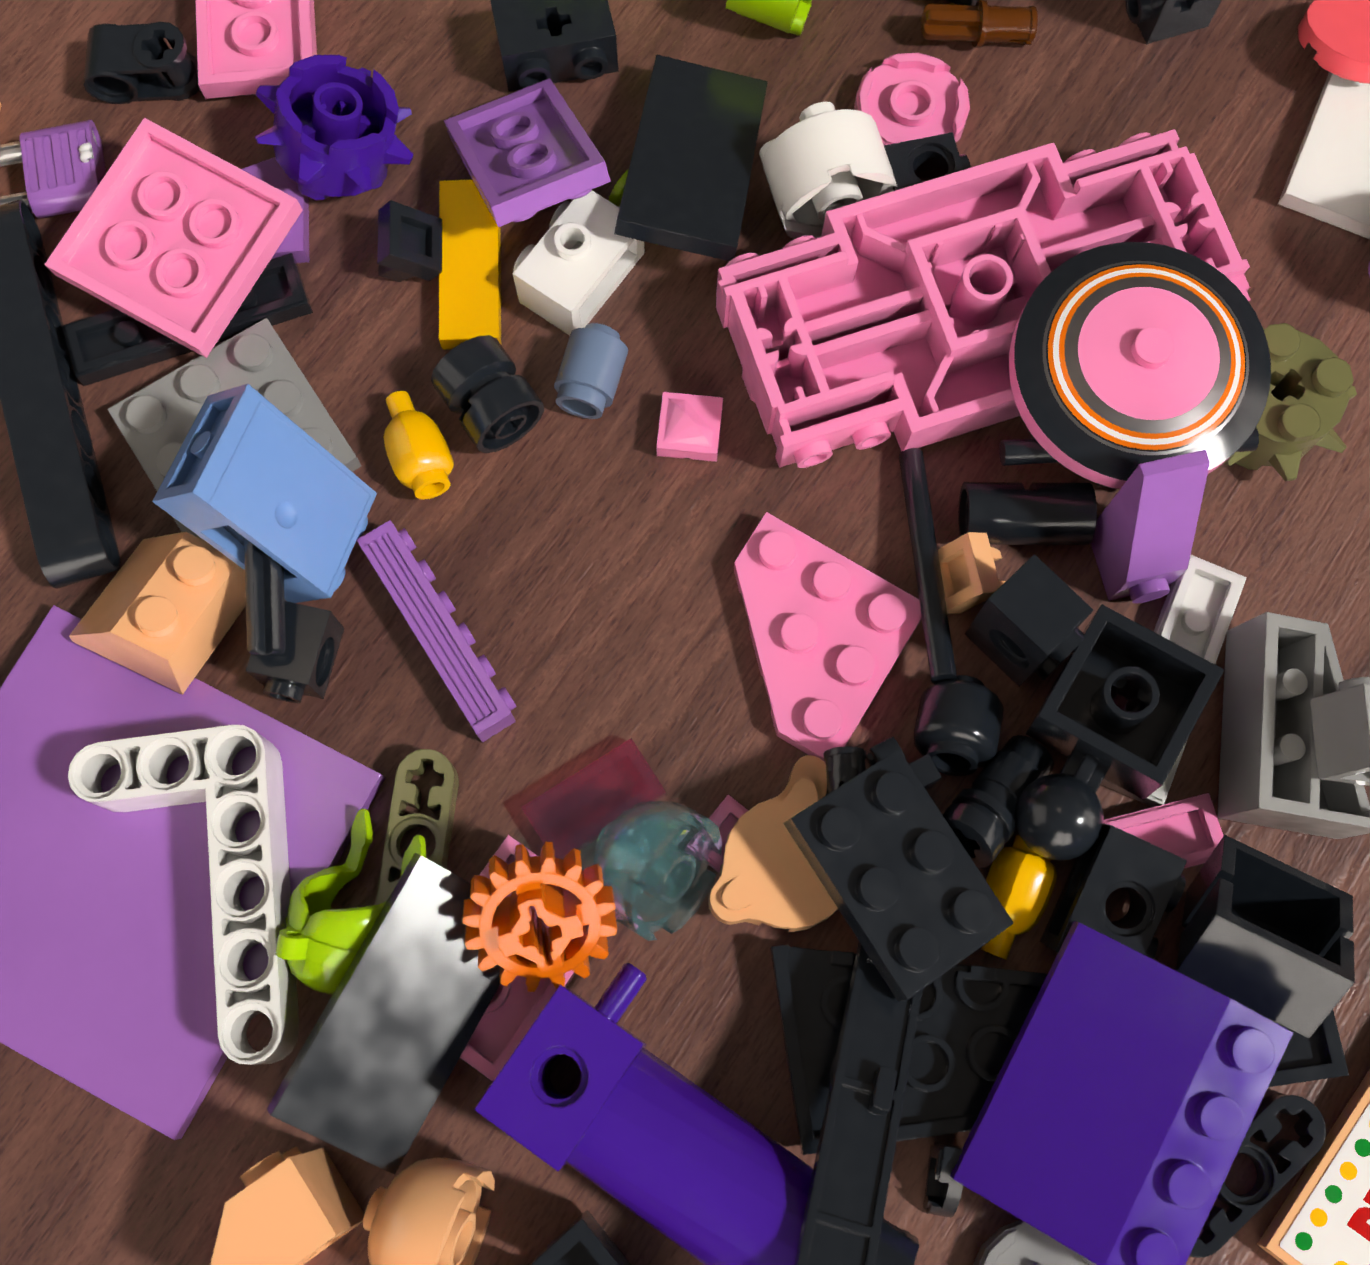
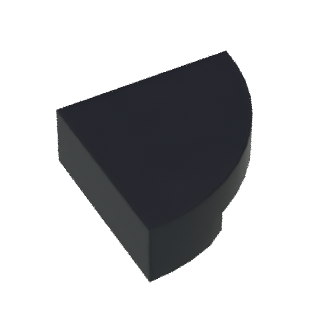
(940, 1166)

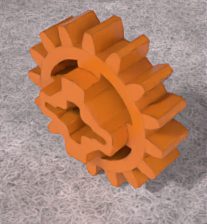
(513, 935)

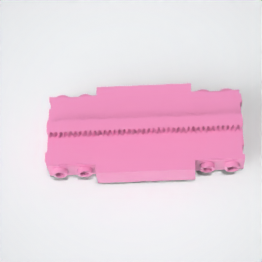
(918, 291)

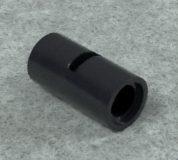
(1029, 516)

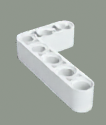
(231, 862)

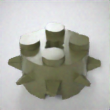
(1303, 403)

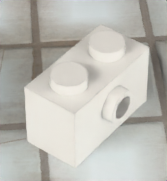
(575, 263)

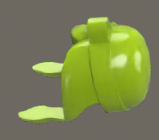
(325, 940)

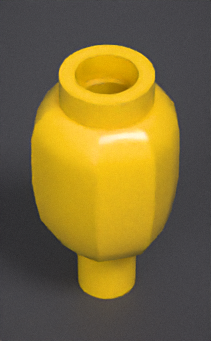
(416, 448)
(1023, 887)

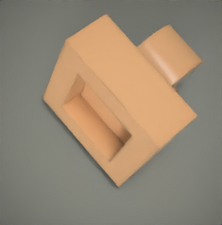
(968, 571)

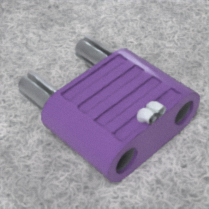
(59, 167)

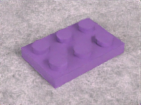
(526, 152)

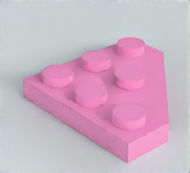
(819, 633)

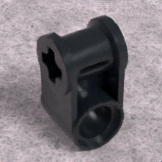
(133, 63)

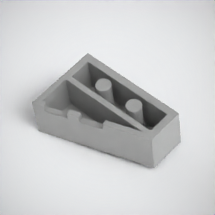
(1268, 731)

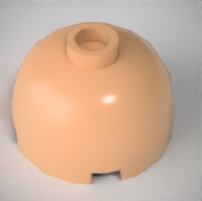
(429, 1215)

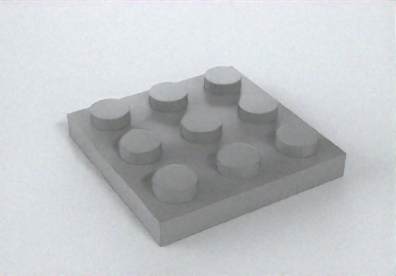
(164, 411)

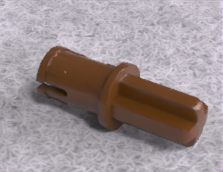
(979, 23)

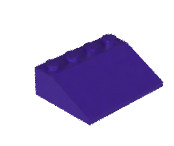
(1120, 1105)

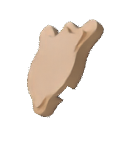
(764, 869)

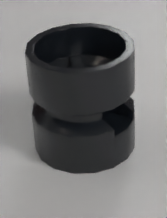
(483, 388)

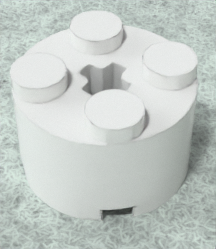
(825, 165)

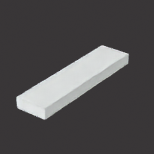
(1197, 619)

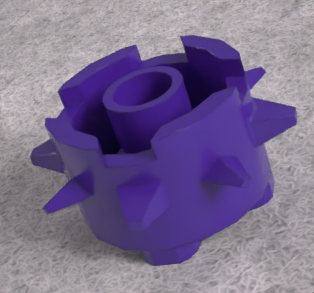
(334, 127)

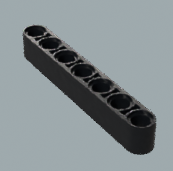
(47, 414)

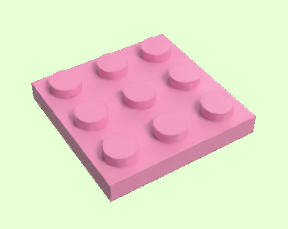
(174, 237)

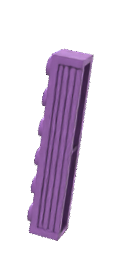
(437, 632)

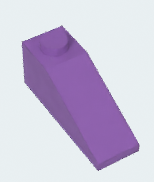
(1150, 527)

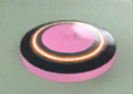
(1138, 361)

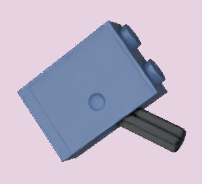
(268, 504)

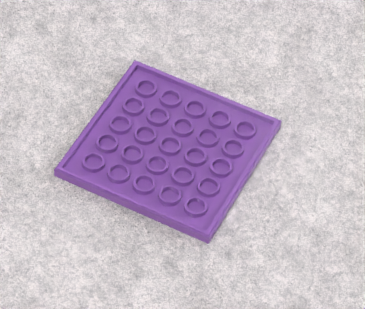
(113, 909)

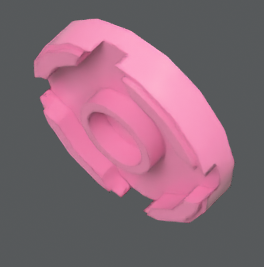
(913, 98)

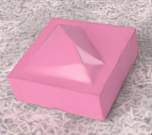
(689, 426)

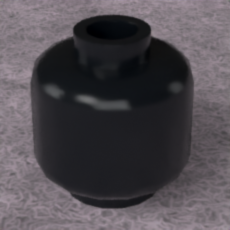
(958, 725)

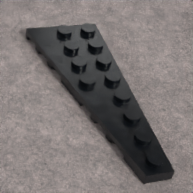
(959, 1040)

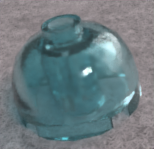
(657, 864)

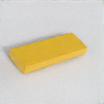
(469, 266)

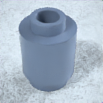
(590, 370)

